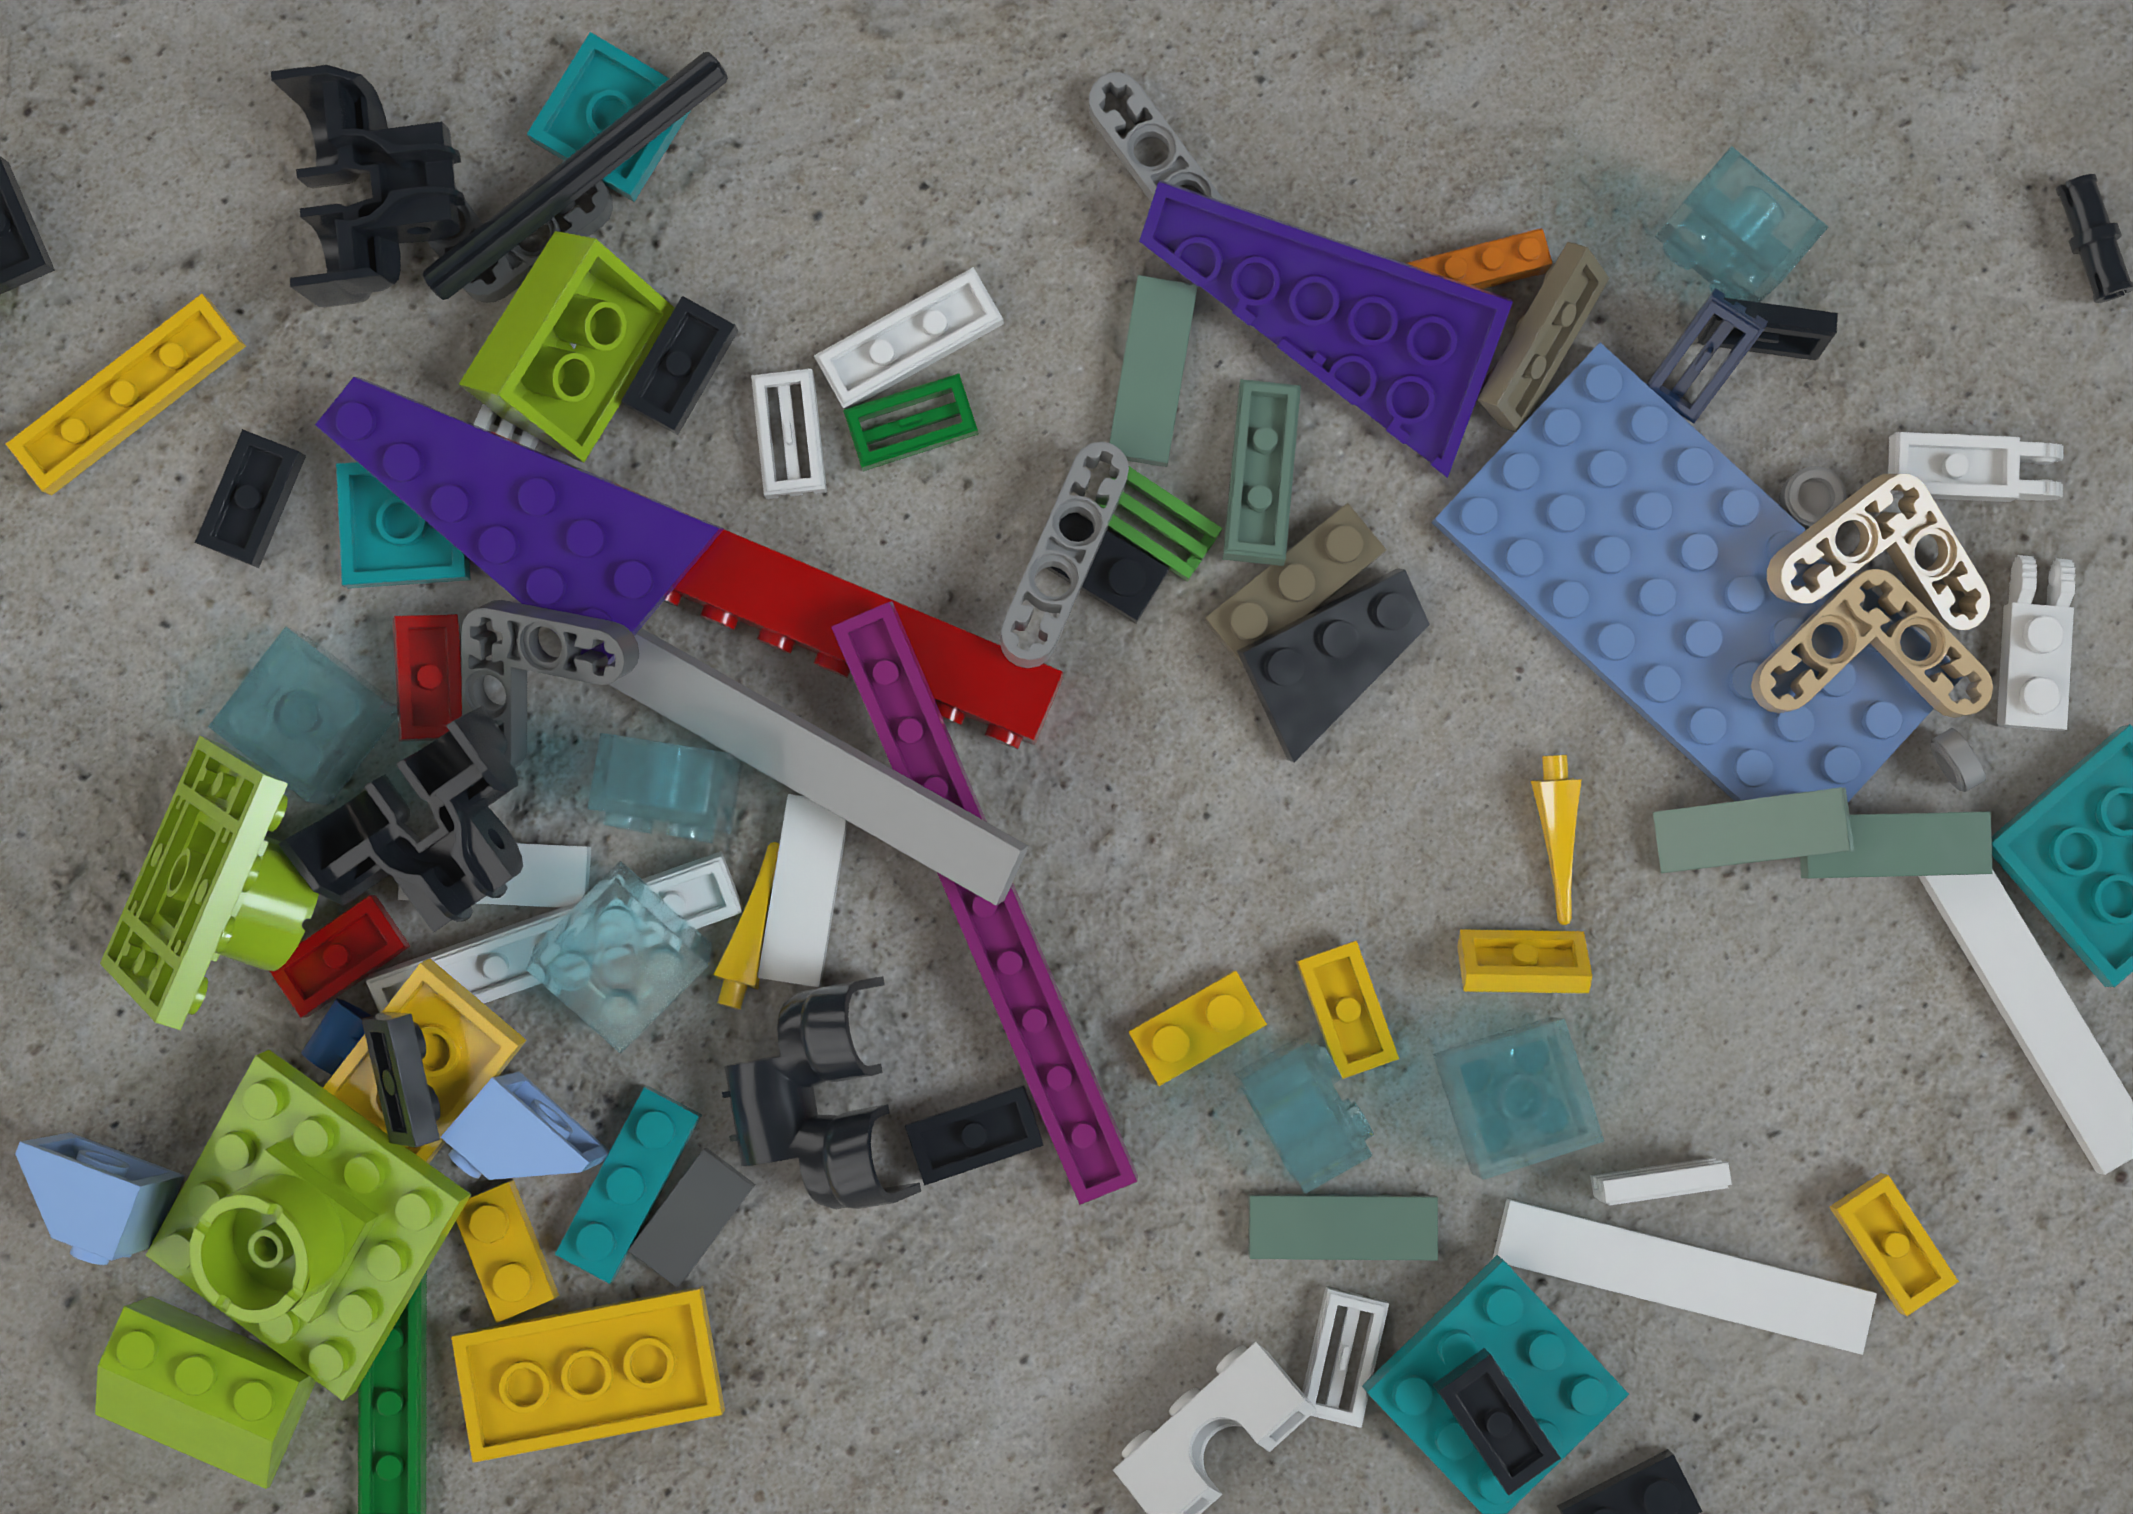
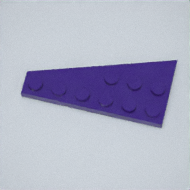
(1364, 324)
(519, 514)

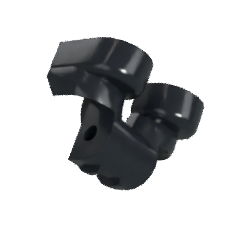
(409, 183)
(450, 868)
(778, 1109)

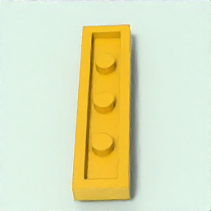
(125, 395)

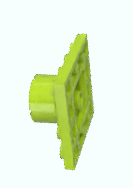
(209, 888)
(306, 1224)

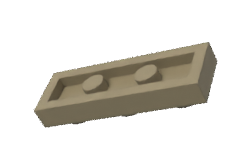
(1543, 337)
(1309, 577)

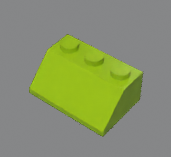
(531, 370)
(201, 1389)

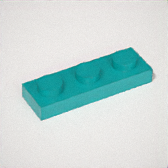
(628, 1184)

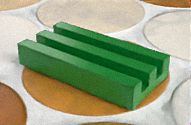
(918, 444)

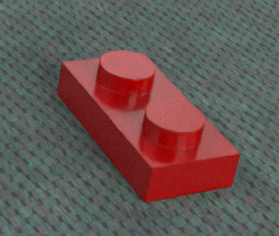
(427, 675)
(340, 956)

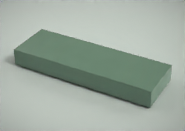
(1153, 369)
(1261, 472)
(1754, 830)
(1909, 847)
(1342, 1227)

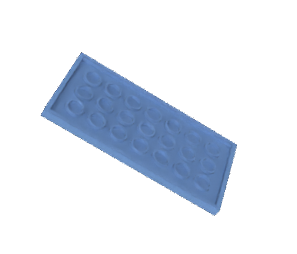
(1656, 577)

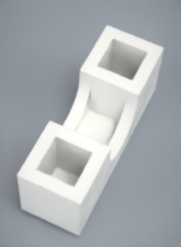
(1250, 1392)

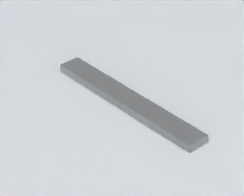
(824, 769)

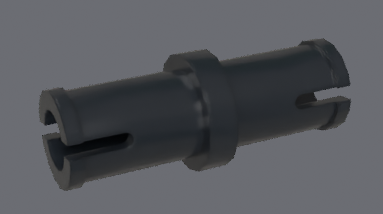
(2095, 238)

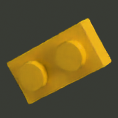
(1524, 961)
(1347, 1009)
(1197, 1028)
(1894, 1244)
(505, 1252)

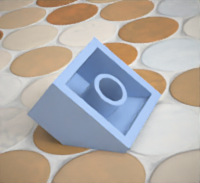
(519, 1133)
(97, 1195)

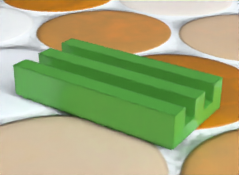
(1177, 508)

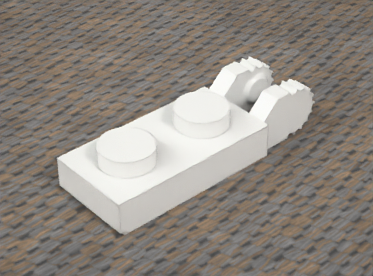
(1973, 466)
(2036, 648)

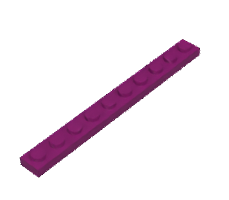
(996, 934)

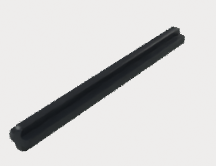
(575, 176)

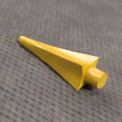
(1558, 807)
(743, 953)

